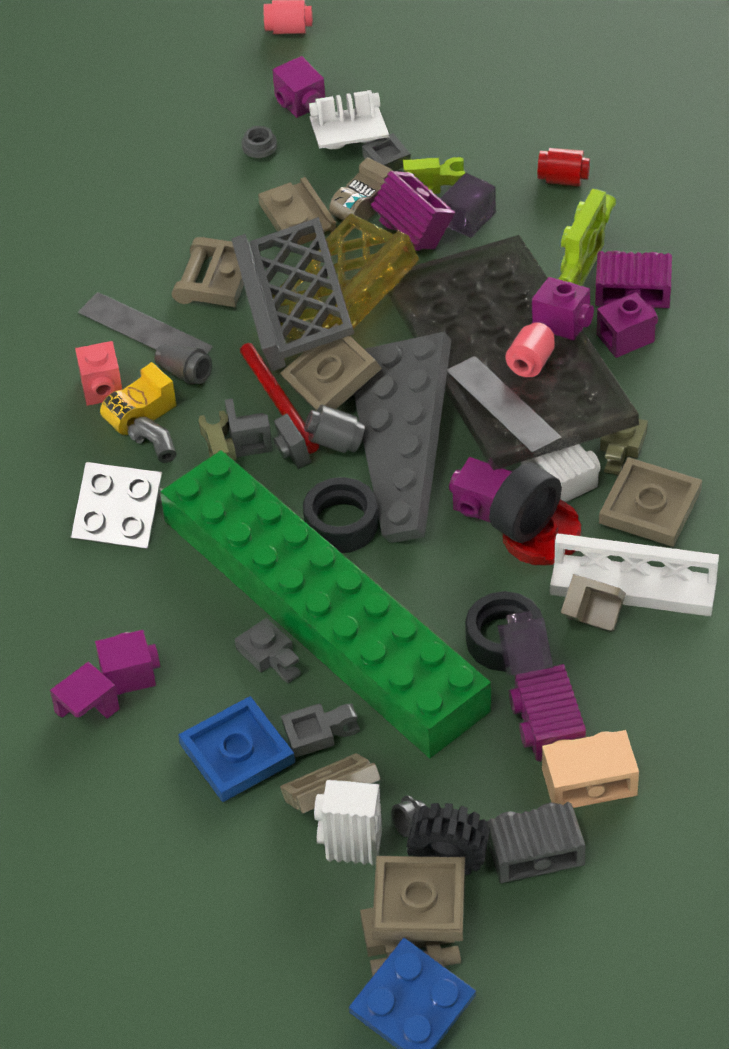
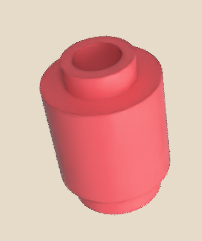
(287, 17)
(530, 350)

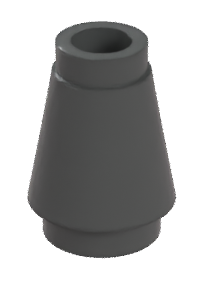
(186, 363)

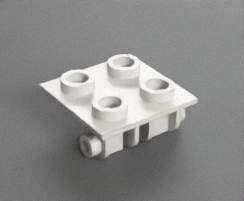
(347, 126)

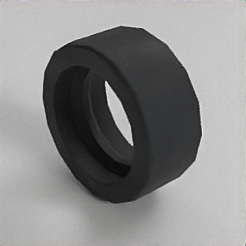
(342, 491)
(525, 502)
(485, 610)

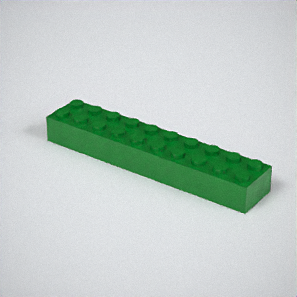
(327, 603)

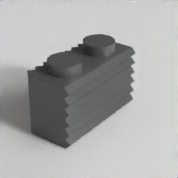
(535, 842)

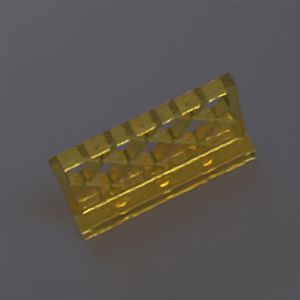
(375, 279)

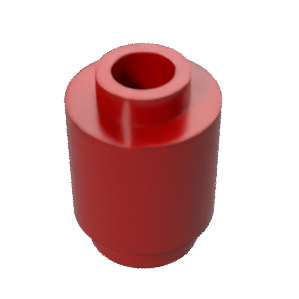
(563, 166)

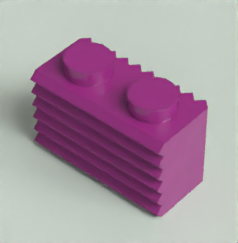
(412, 209)
(624, 274)
(546, 708)

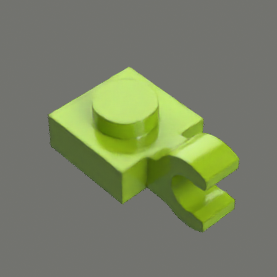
(433, 174)

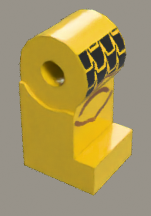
(146, 397)

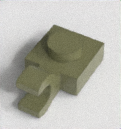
(215, 435)
(623, 444)

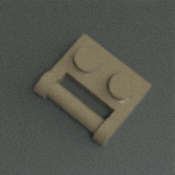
(222, 280)

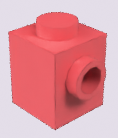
(98, 371)

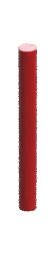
(275, 391)

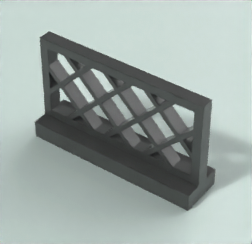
(261, 293)

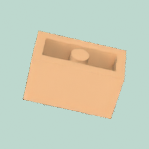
(590, 769)

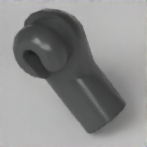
(157, 434)

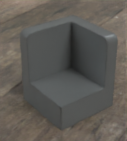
(249, 432)

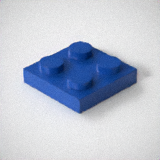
(236, 748)
(412, 999)

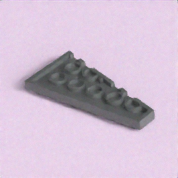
(402, 429)

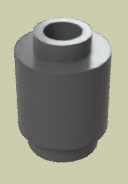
(334, 429)

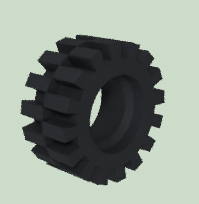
(449, 834)

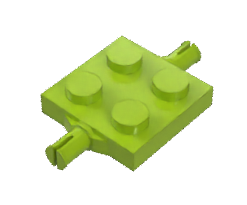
(585, 236)

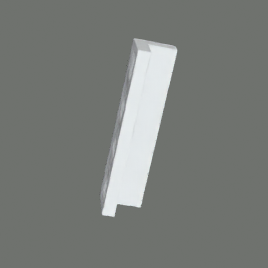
(645, 586)

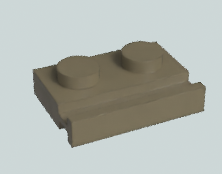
(294, 205)
(303, 791)

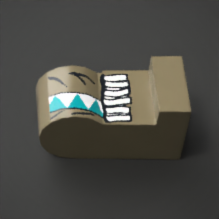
(360, 191)

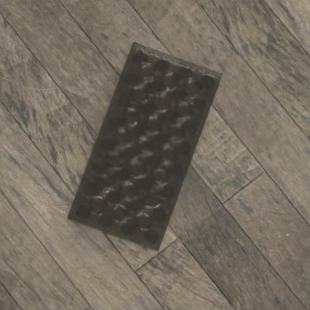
(482, 305)

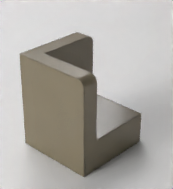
(593, 602)

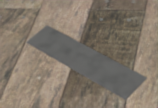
(137, 324)
(503, 404)

